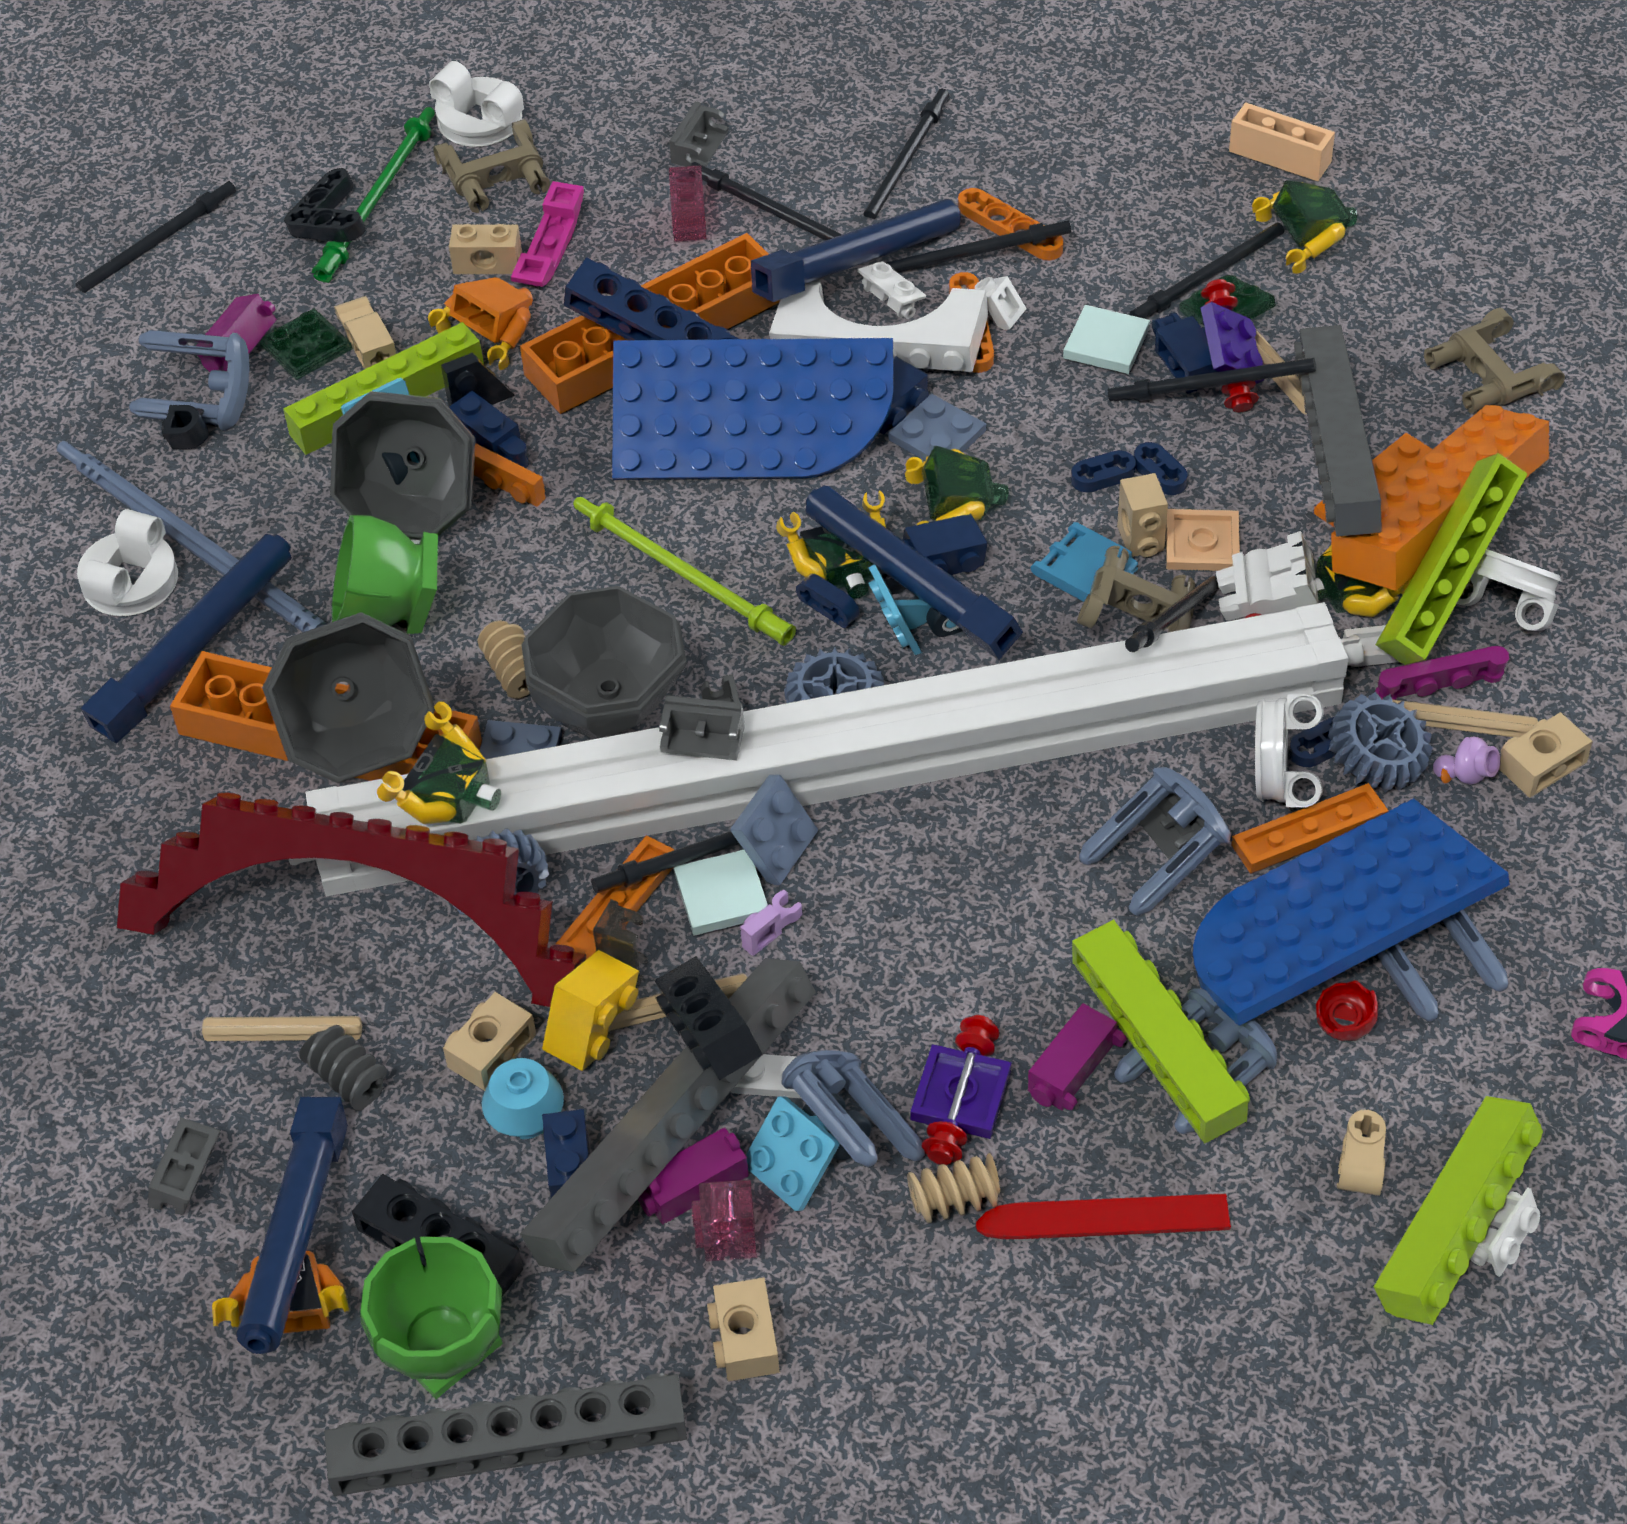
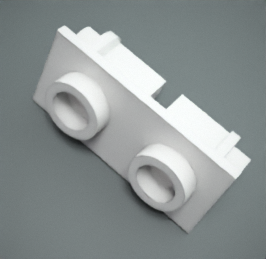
(886, 282)
(1514, 1222)

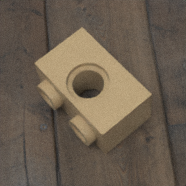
(484, 248)
(1142, 515)
(1544, 754)
(497, 1020)
(745, 1306)

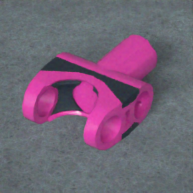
(1609, 1029)

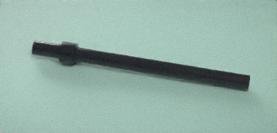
(930, 114)
(719, 180)
(205, 203)
(1036, 234)
(1162, 299)
(1145, 389)
(1149, 631)
(633, 872)

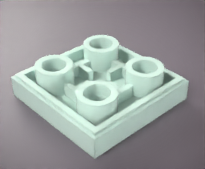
(1106, 339)
(720, 891)

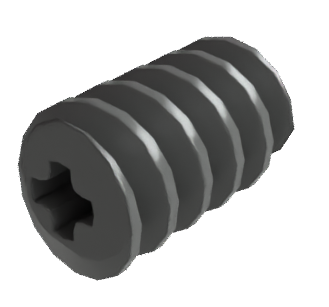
(344, 1066)

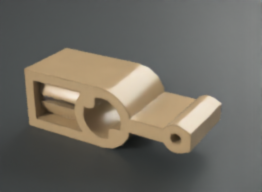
(365, 331)

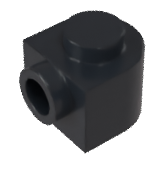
(184, 427)

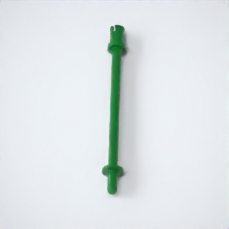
(336, 252)

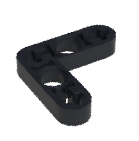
(315, 213)

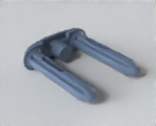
(232, 382)
(1191, 804)
(1472, 945)
(1259, 1053)
(827, 1072)

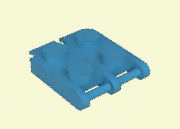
(1078, 563)

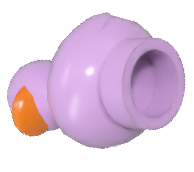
(1471, 763)

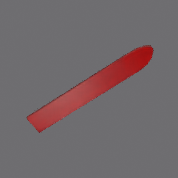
(1106, 1217)

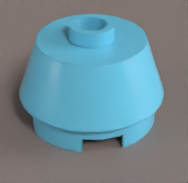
(519, 1096)

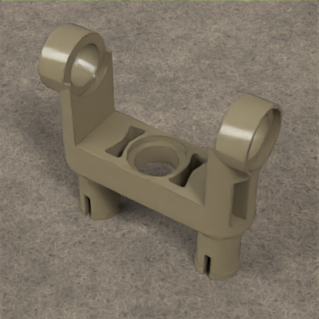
(474, 175)
(1499, 381)
(1118, 588)

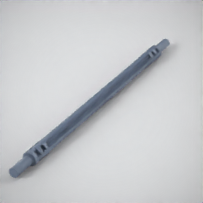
(185, 534)

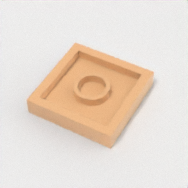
(1201, 539)

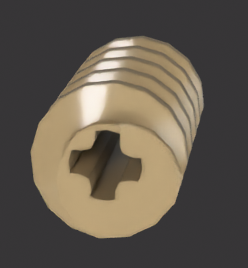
(503, 651)
(954, 1188)

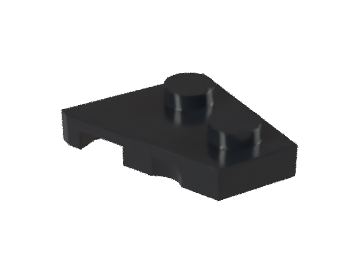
(469, 375)

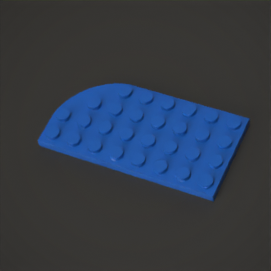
(746, 406)
(1337, 908)

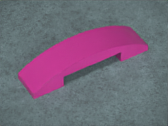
(552, 237)

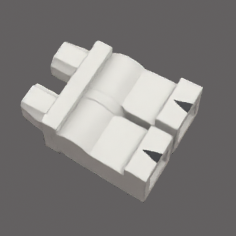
(1269, 580)

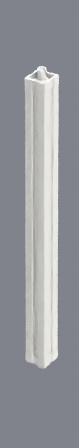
(890, 736)

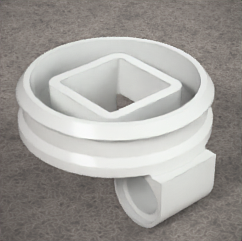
(459, 93)
(136, 542)
(1536, 583)
(1271, 750)

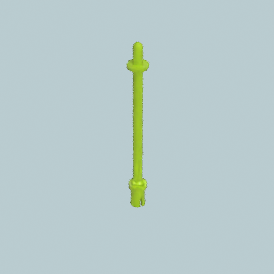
(759, 617)

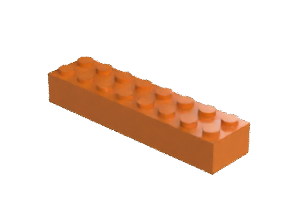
(577, 357)
(1424, 494)
(228, 707)

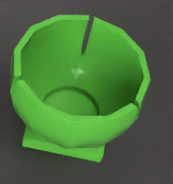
(384, 573)
(435, 1317)

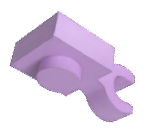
(767, 925)

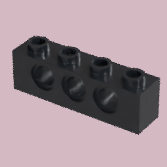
(706, 1019)
(391, 1200)

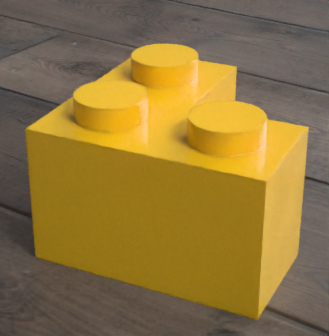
(585, 1008)

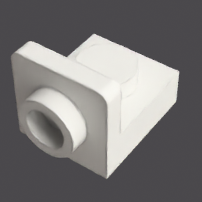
(1002, 301)

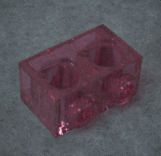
(687, 203)
(725, 1220)

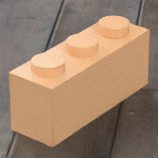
(1281, 141)

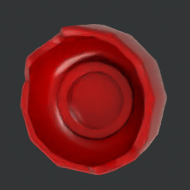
(1347, 1002)

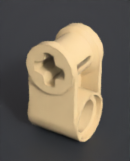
(1362, 1157)

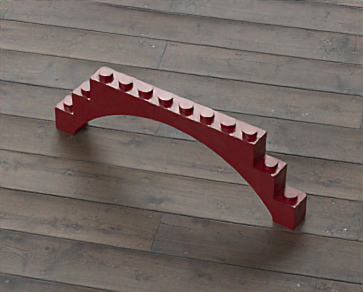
(465, 872)

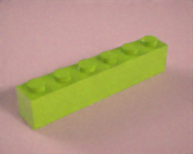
(313, 417)
(1451, 559)
(1160, 1031)
(1458, 1210)

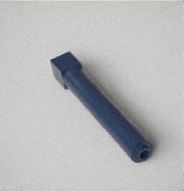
(786, 273)
(974, 614)
(121, 703)
(317, 1141)

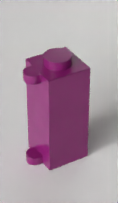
(245, 316)
(1072, 1057)
(677, 1185)

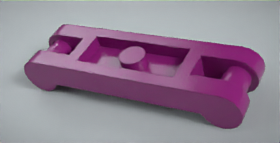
(1453, 670)

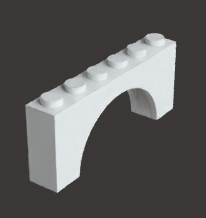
(939, 341)

